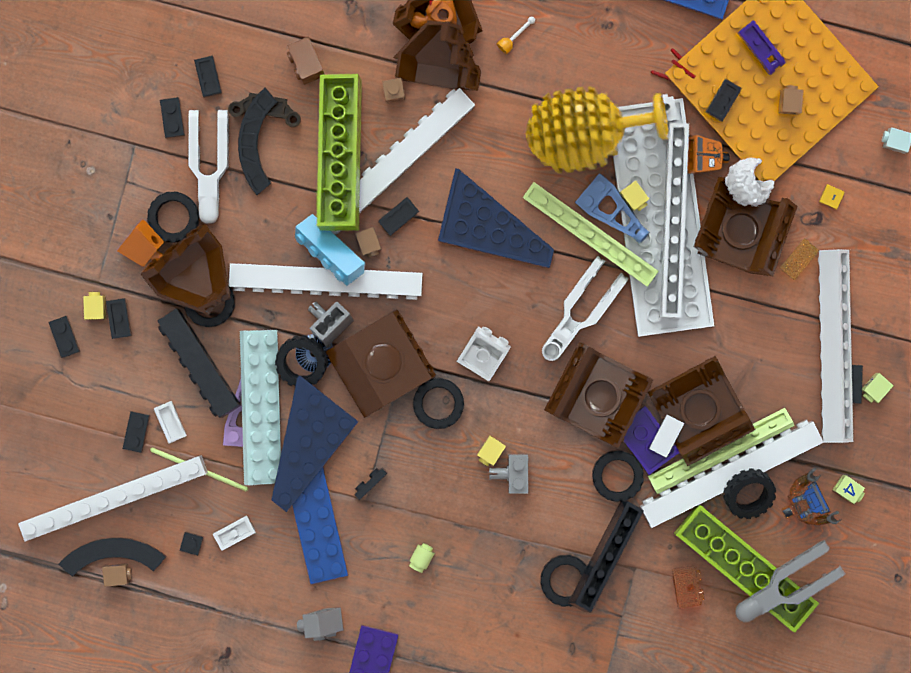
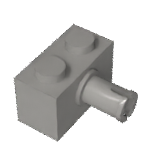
(329, 322)
(515, 473)
(321, 623)

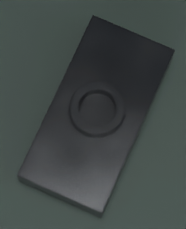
(208, 76)
(723, 100)
(398, 216)

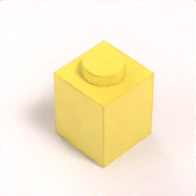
(635, 196)
(94, 306)
(490, 451)

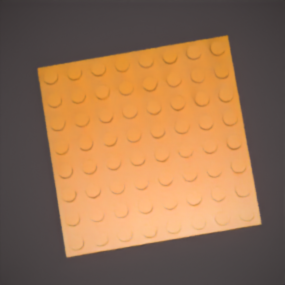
(814, 62)

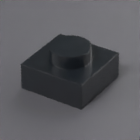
(191, 543)

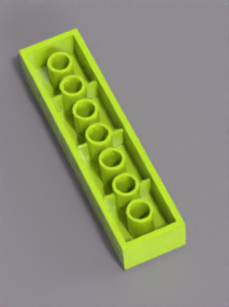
(339, 152)
(740, 563)

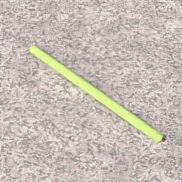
(211, 474)

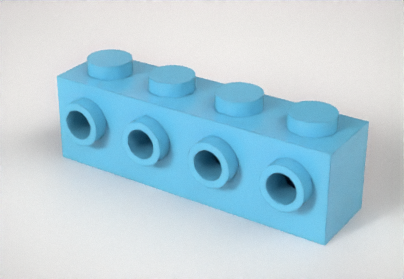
(329, 250)

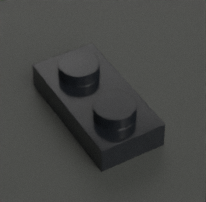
(172, 117)
(118, 318)
(64, 336)
(857, 373)
(136, 431)
(363, 488)

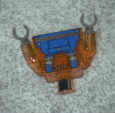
(808, 502)

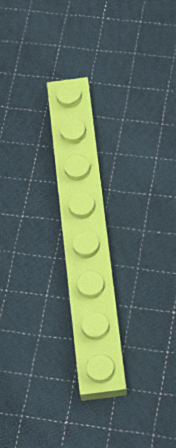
(590, 234)
(680, 471)

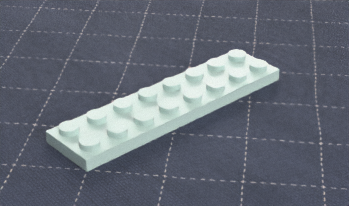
(260, 406)

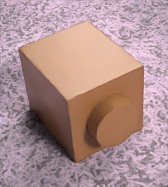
(393, 90)
(791, 100)
(368, 242)
(116, 574)

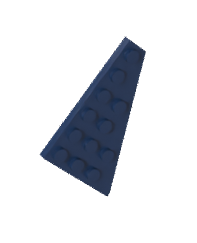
(484, 225)
(311, 437)

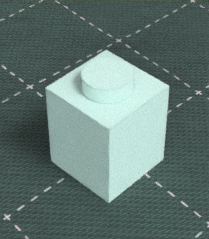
(896, 140)

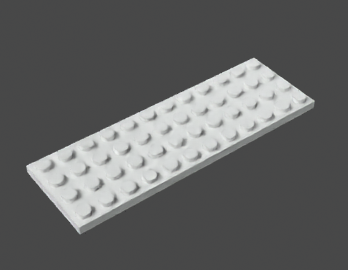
(644, 159)

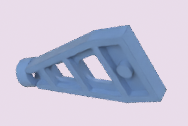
(595, 194)

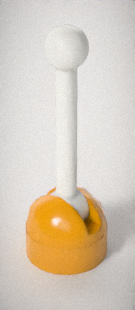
(506, 44)

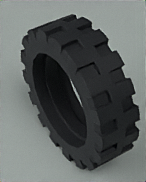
(169, 197)
(217, 320)
(306, 343)
(435, 423)
(626, 494)
(758, 506)
(546, 575)

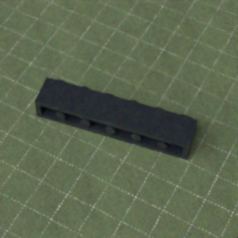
(199, 363)
(606, 556)

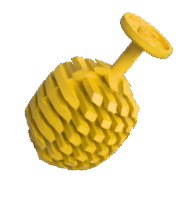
(584, 128)

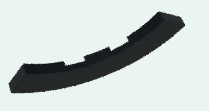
(249, 137)
(110, 548)

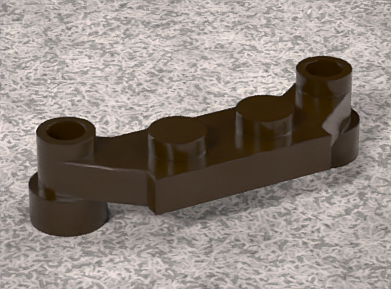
(279, 110)

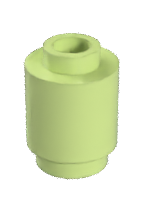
(421, 557)

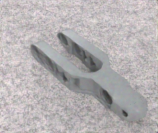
(770, 597)

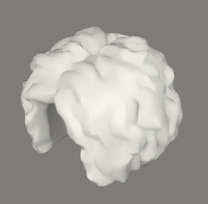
(743, 185)

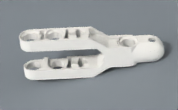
(209, 184)
(568, 327)

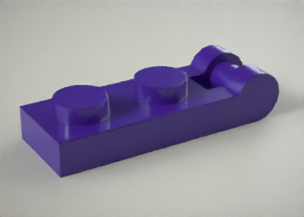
(761, 47)

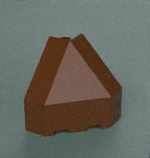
(464, 10)
(439, 58)
(191, 272)

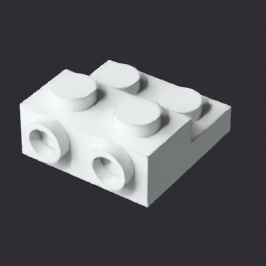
(484, 353)

